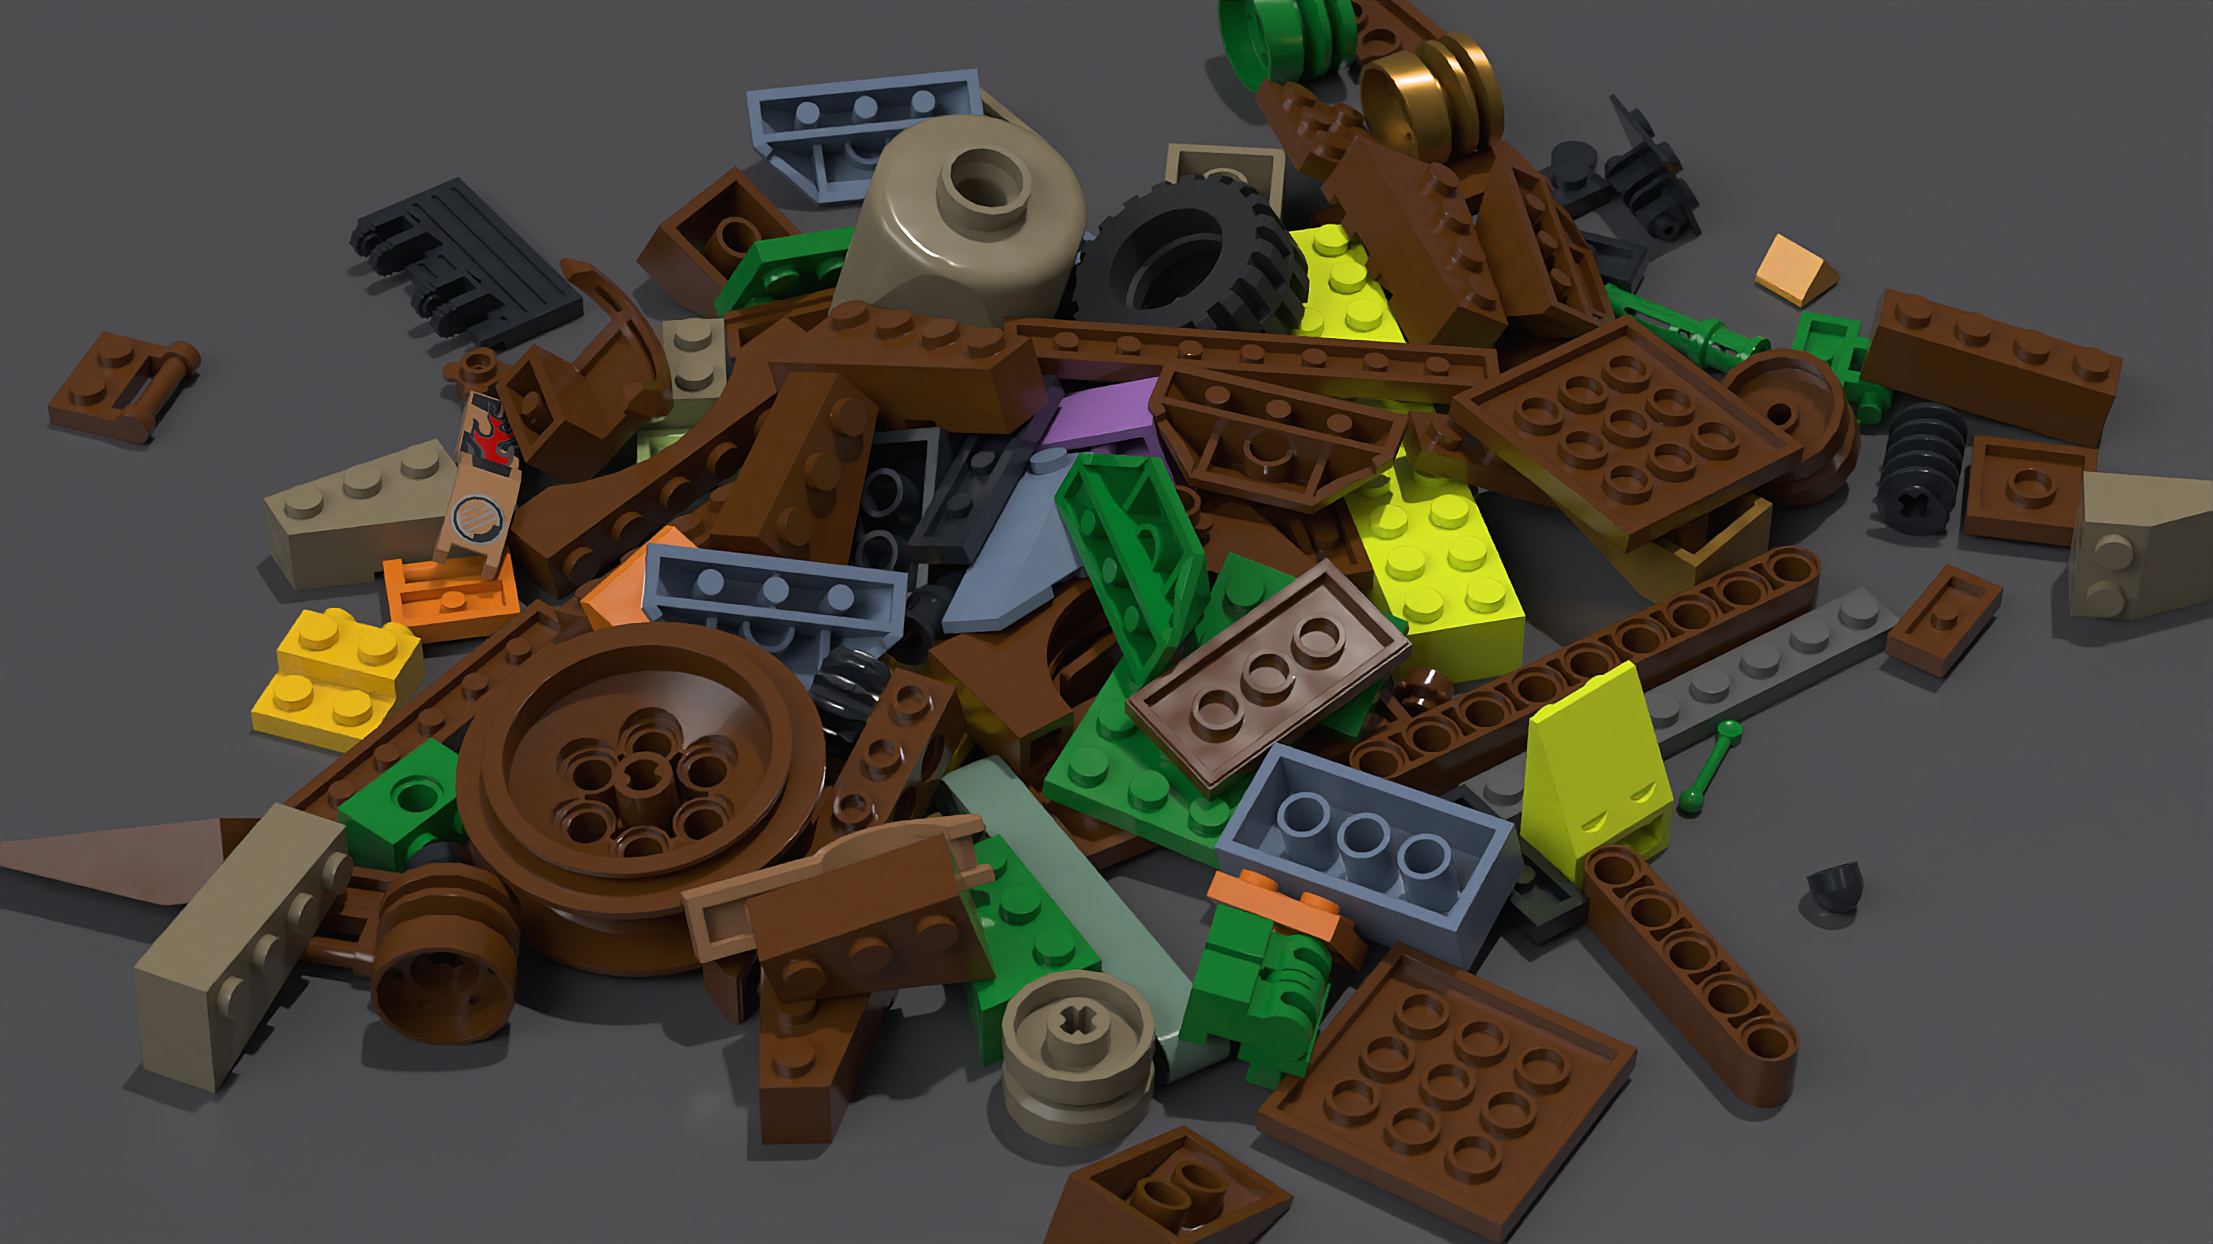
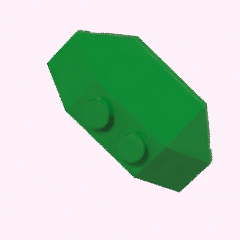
(1137, 554)

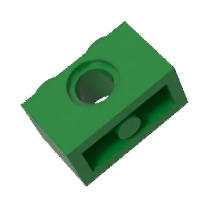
(404, 810)

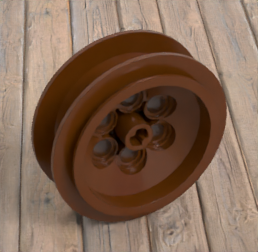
(633, 776)

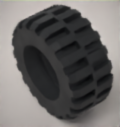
(1190, 234)

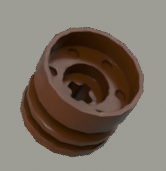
(446, 954)

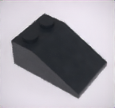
(897, 489)

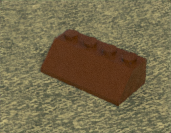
(1991, 368)

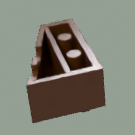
(802, 474)

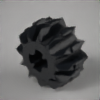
(846, 695)

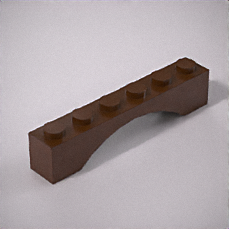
(584, 526)

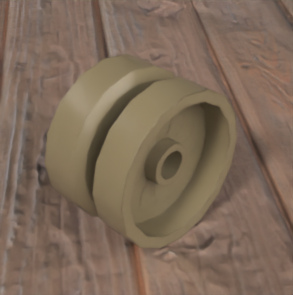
(1078, 1058)

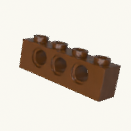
(894, 760)

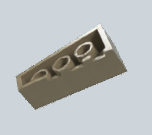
(236, 945)

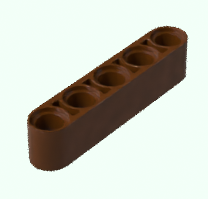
(1690, 977)

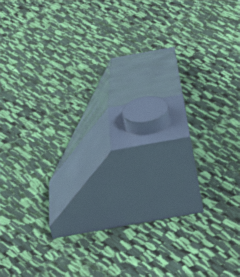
(1021, 553)

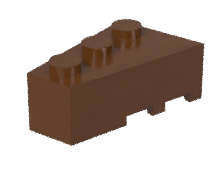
(872, 927)
(813, 1061)

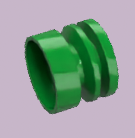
(1286, 38)

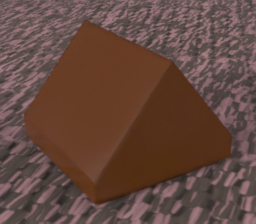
(733, 983)

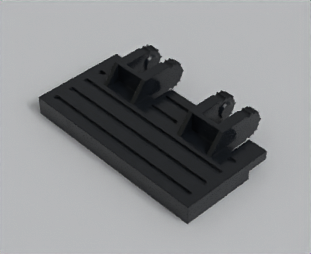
(467, 267)

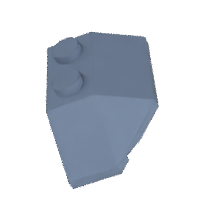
(834, 133)
(777, 603)

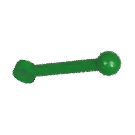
(1728, 734)

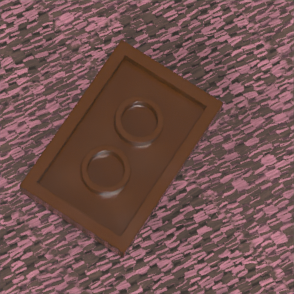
(1308, 129)

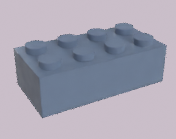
(1378, 850)

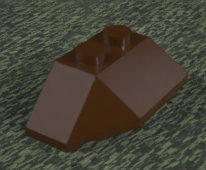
(1538, 256)
(1270, 438)

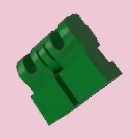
(1260, 993)

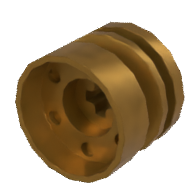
(1433, 100)

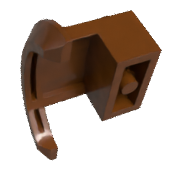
(583, 412)

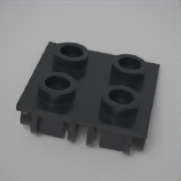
(1648, 179)

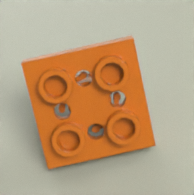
(1309, 916)

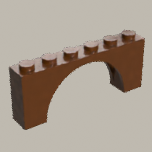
(1008, 672)

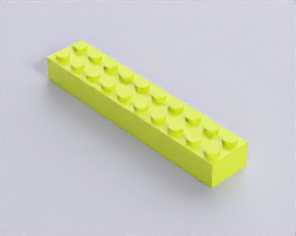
(1418, 528)

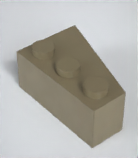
(354, 519)

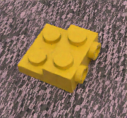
(338, 679)

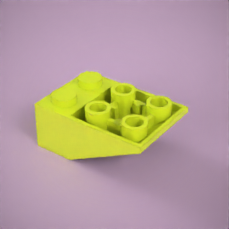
(1595, 775)

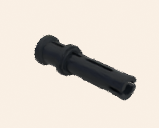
(923, 617)

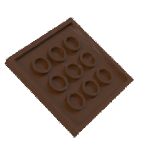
(1626, 433)
(1448, 1091)

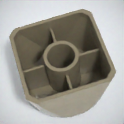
(966, 224)

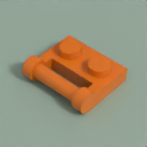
(451, 598)

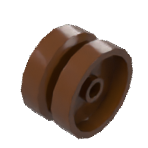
(1810, 406)

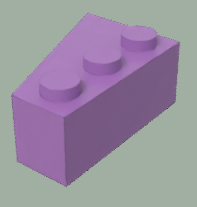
(1111, 423)

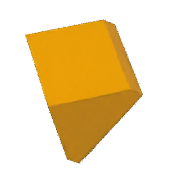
(1795, 272)

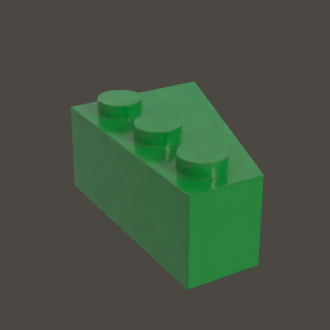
(1025, 941)

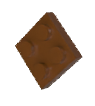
(2025, 489)

